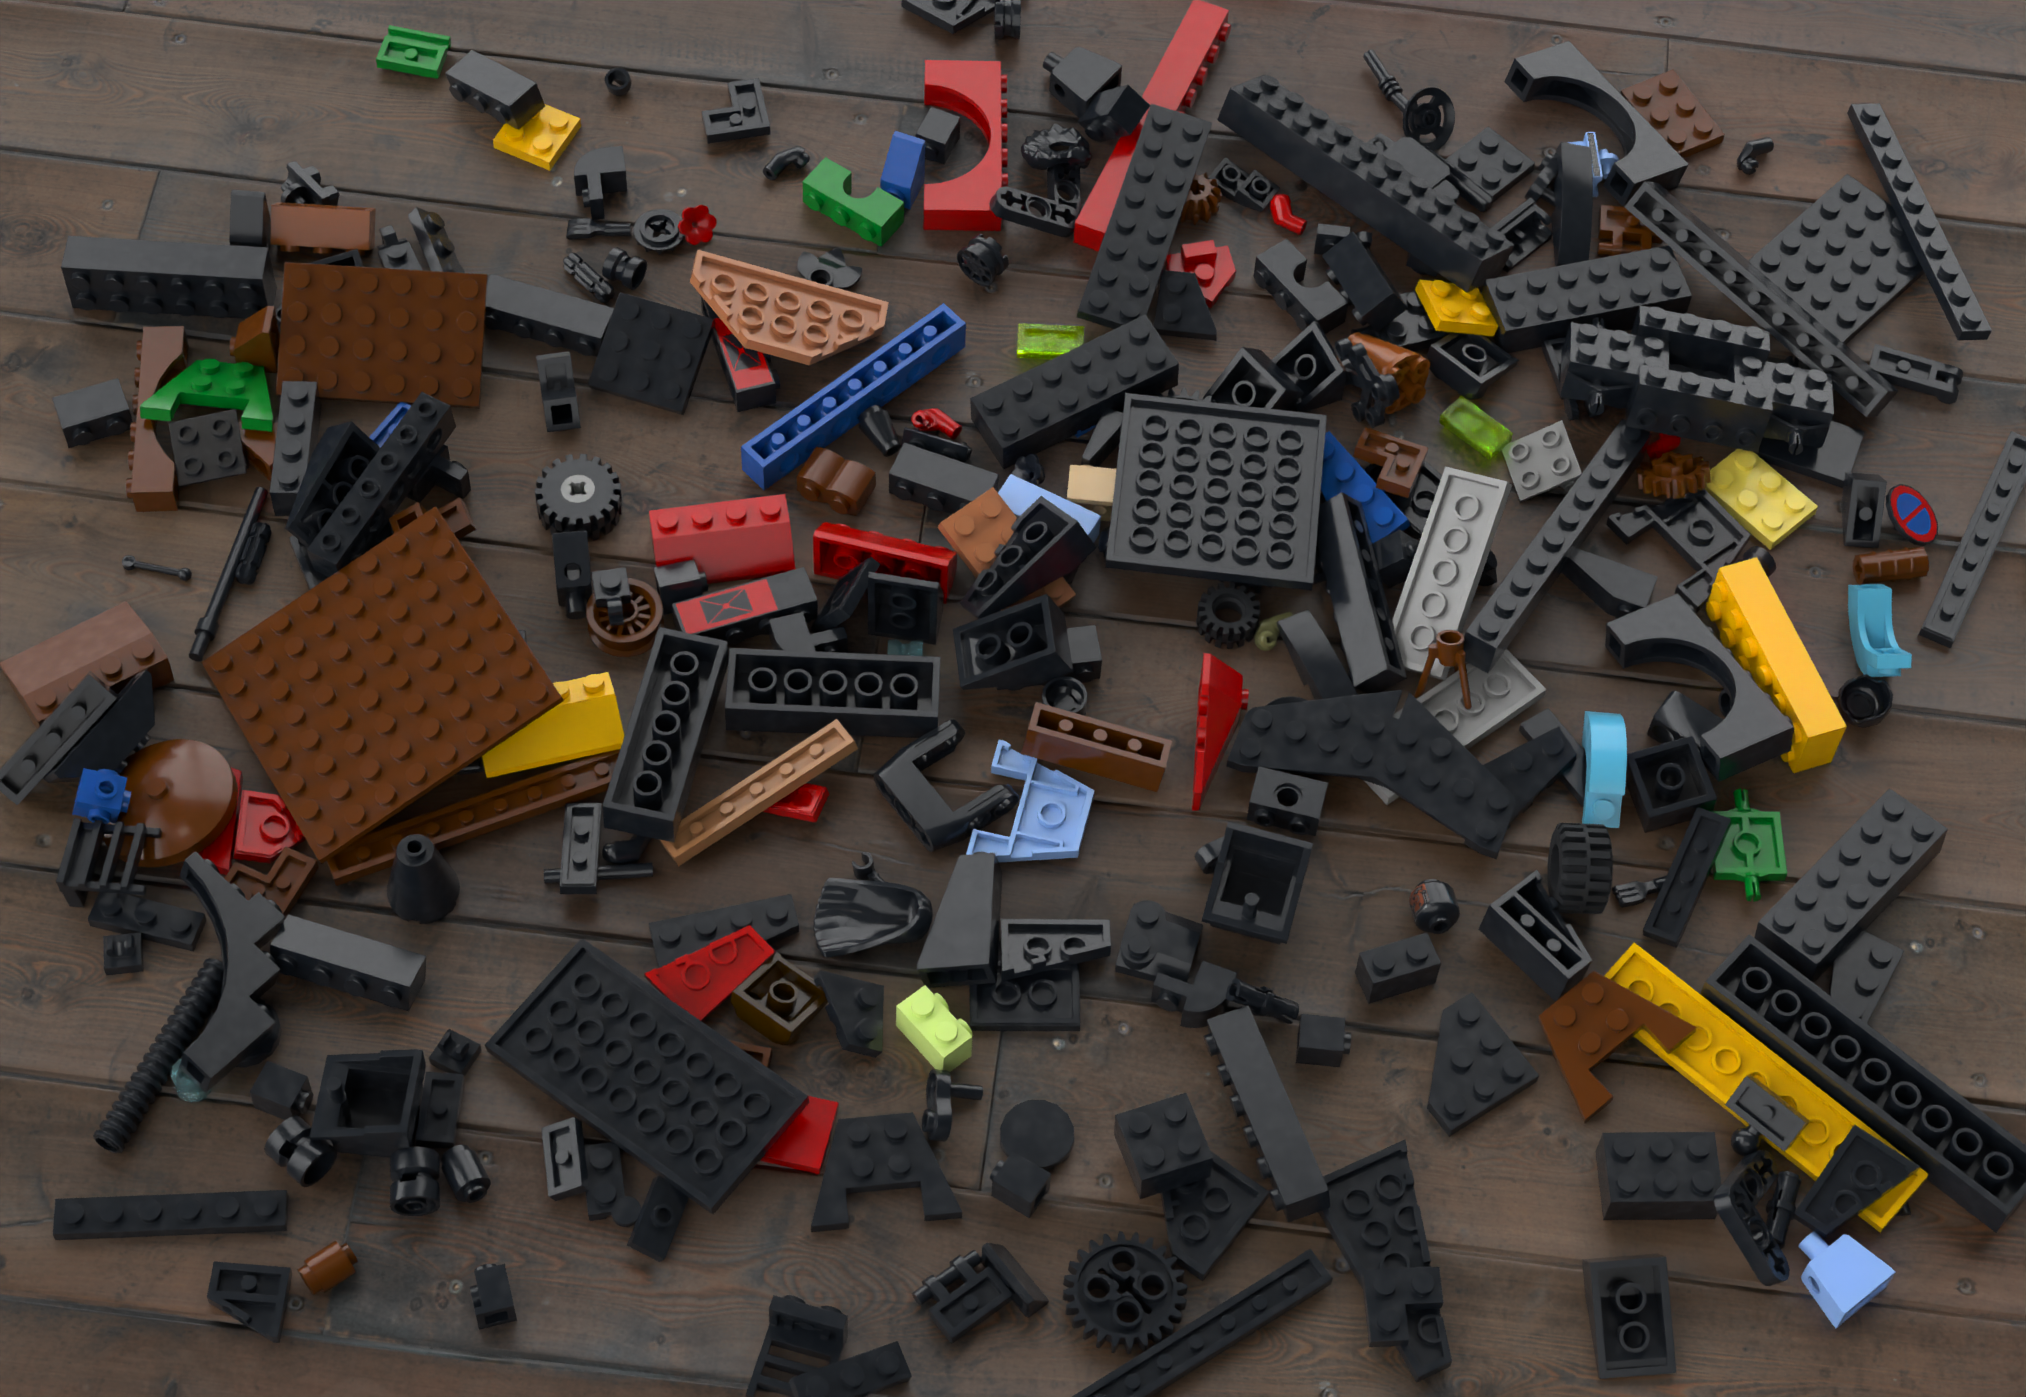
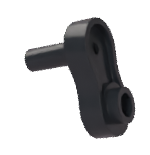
(1540, 187)
(939, 1090)

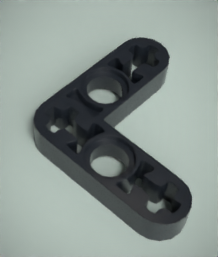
(1056, 213)
(1736, 1207)

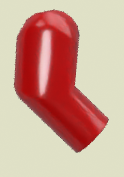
(1283, 216)
(936, 420)
(1665, 444)

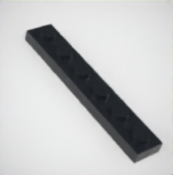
(170, 1215)

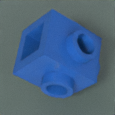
(101, 795)

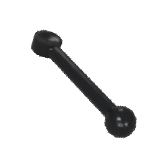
(130, 563)

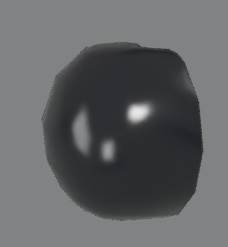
(1864, 701)

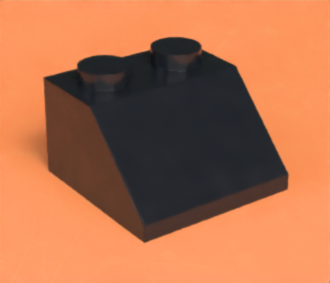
(1254, 382)

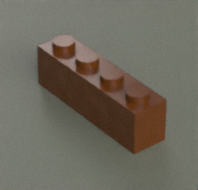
(1096, 747)

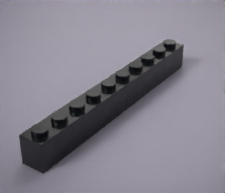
(1761, 298)
(1553, 546)

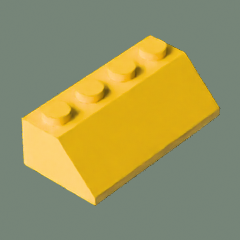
(575, 728)

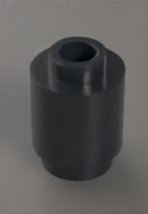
(465, 1174)

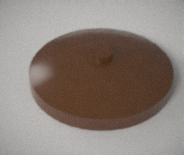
(182, 791)

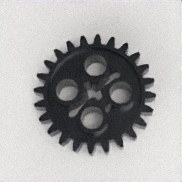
(1147, 1270)

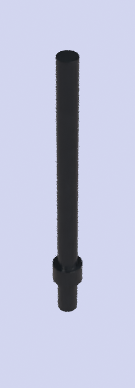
(207, 625)

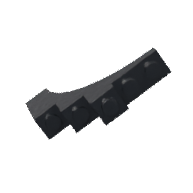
(248, 973)

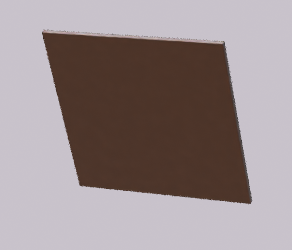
(380, 683)

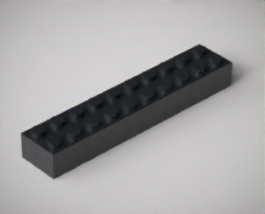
(1366, 182)
(1873, 1080)

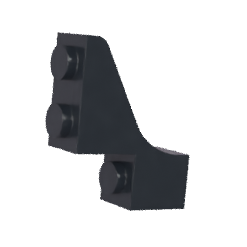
(1396, 554)

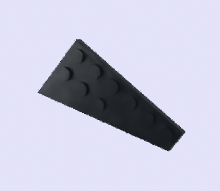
(1382, 1227)

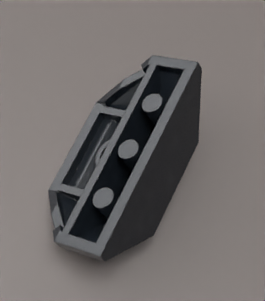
(112, 735)

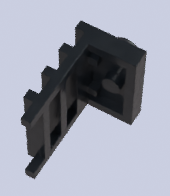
(82, 855)
(802, 1330)

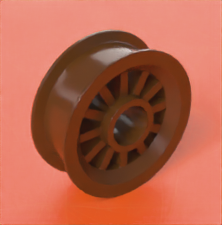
(637, 632)

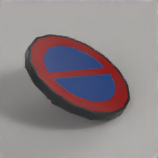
(1911, 515)

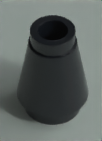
(879, 429)

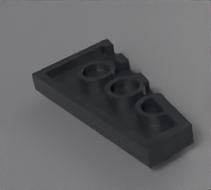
(682, 935)

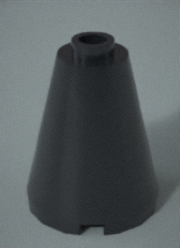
(421, 882)

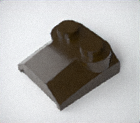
(778, 1000)

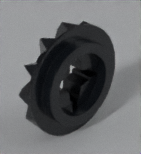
(656, 221)

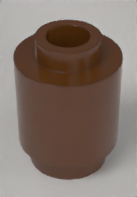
(328, 1267)

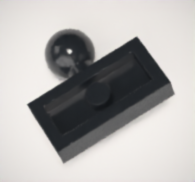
(1766, 1116)

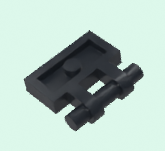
(970, 1303)

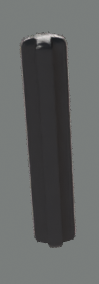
(1467, 188)

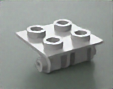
(1542, 461)

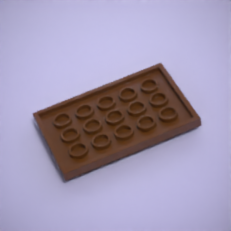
(383, 333)

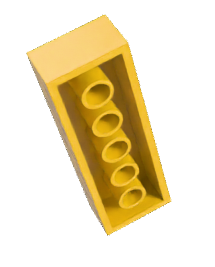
(1768, 647)

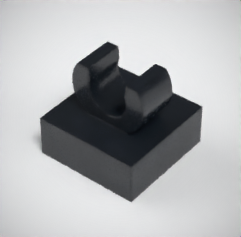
(123, 953)
(455, 1053)

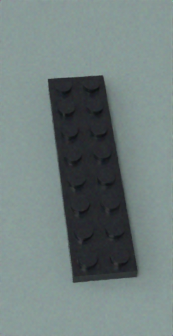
(1144, 218)

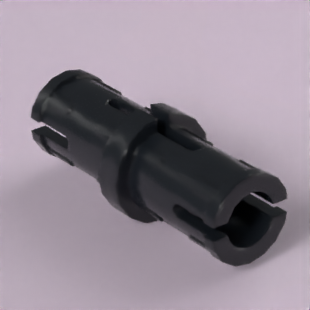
(1262, 1001)
(1782, 1205)

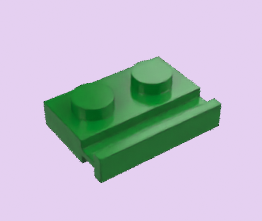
(413, 52)

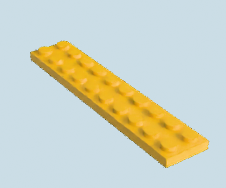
(1725, 1053)

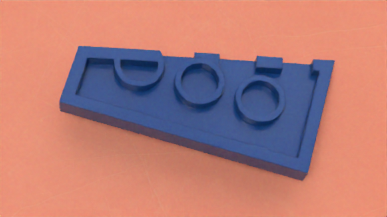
(1345, 475)

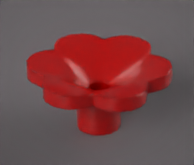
(697, 224)

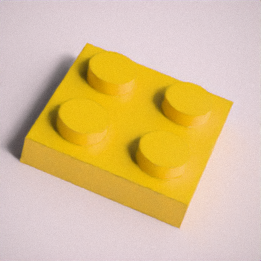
(541, 138)
(1455, 309)

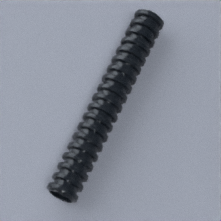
(162, 1057)

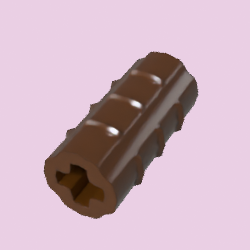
(1890, 565)

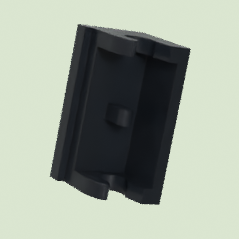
(1525, 231)

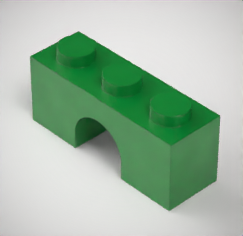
(871, 217)

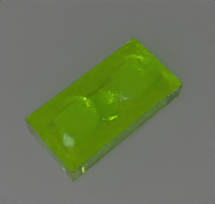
(1046, 340)
(1475, 427)

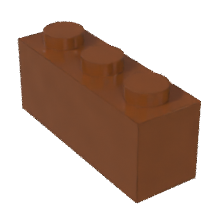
(322, 227)

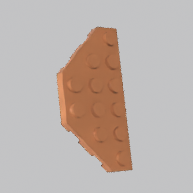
(785, 312)

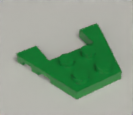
(215, 385)

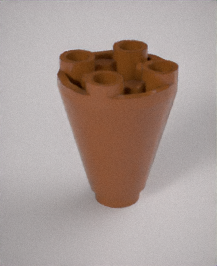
(1406, 367)

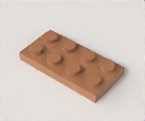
(979, 530)

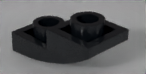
(1247, 190)

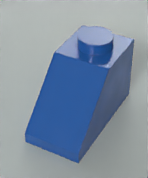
(904, 168)

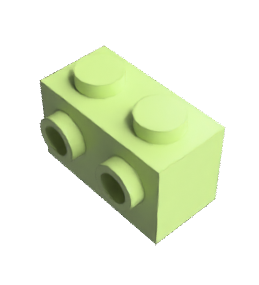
(934, 1030)

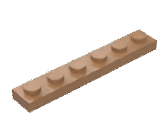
(760, 791)

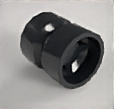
(1065, 694)
(305, 1158)
(414, 1181)

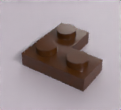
(1399, 459)
(282, 883)

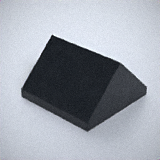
(1313, 368)

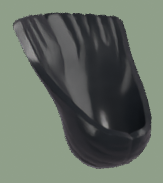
(868, 914)

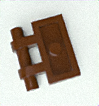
(1620, 225)

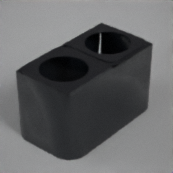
(1681, 718)

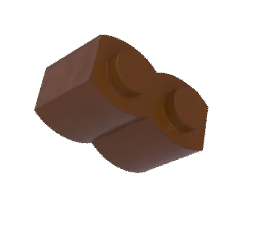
(836, 481)

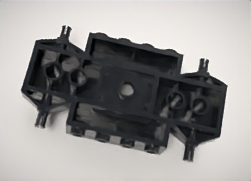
(1697, 381)

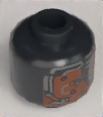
(1434, 906)

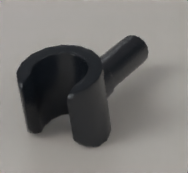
(868, 871)

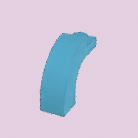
(1873, 631)
(1606, 767)

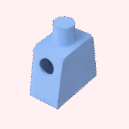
(1842, 1275)

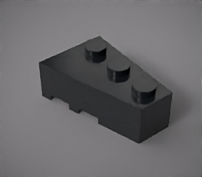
(1536, 938)

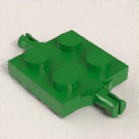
(1751, 847)

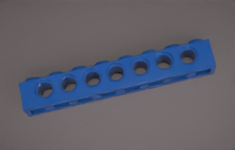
(840, 403)

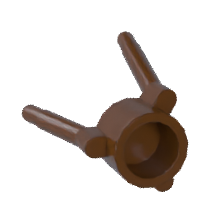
(1450, 652)

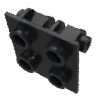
(208, 448)

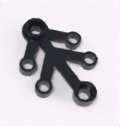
(1364, 375)

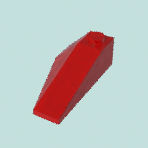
(1217, 719)

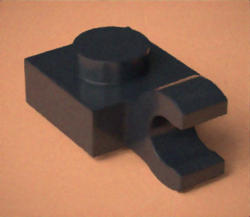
(612, 590)

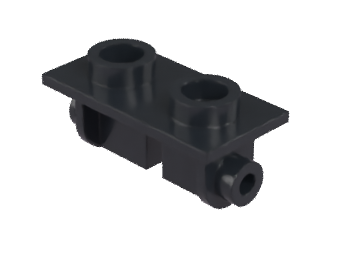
(935, 444)

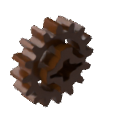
(1673, 475)

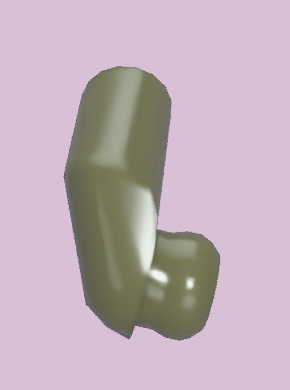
(1268, 632)

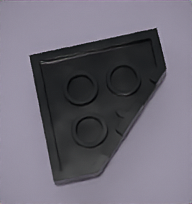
(1473, 1066)
(1209, 1216)

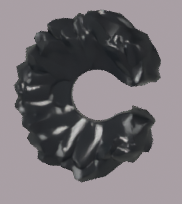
(1039, 155)

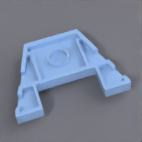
(1049, 814)

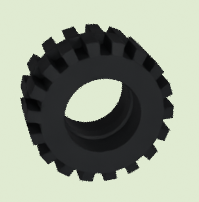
(1580, 867)

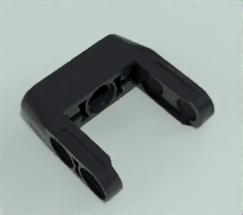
(920, 804)

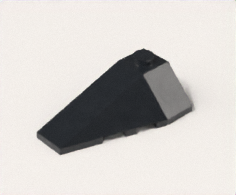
(1040, 551)

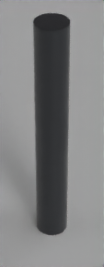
(608, 872)

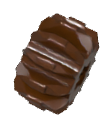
(1202, 200)

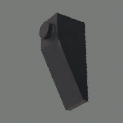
(1609, 583)

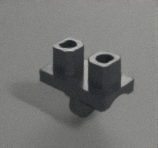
(304, 187)

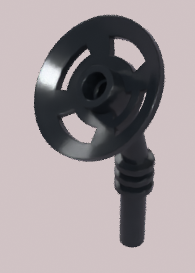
(1421, 117)

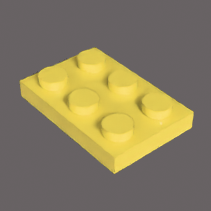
(1759, 497)

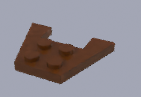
(1593, 1024)

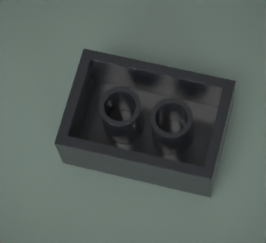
(1658, 1175)

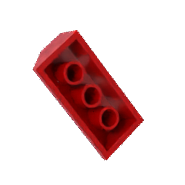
(726, 538)
(842, 548)

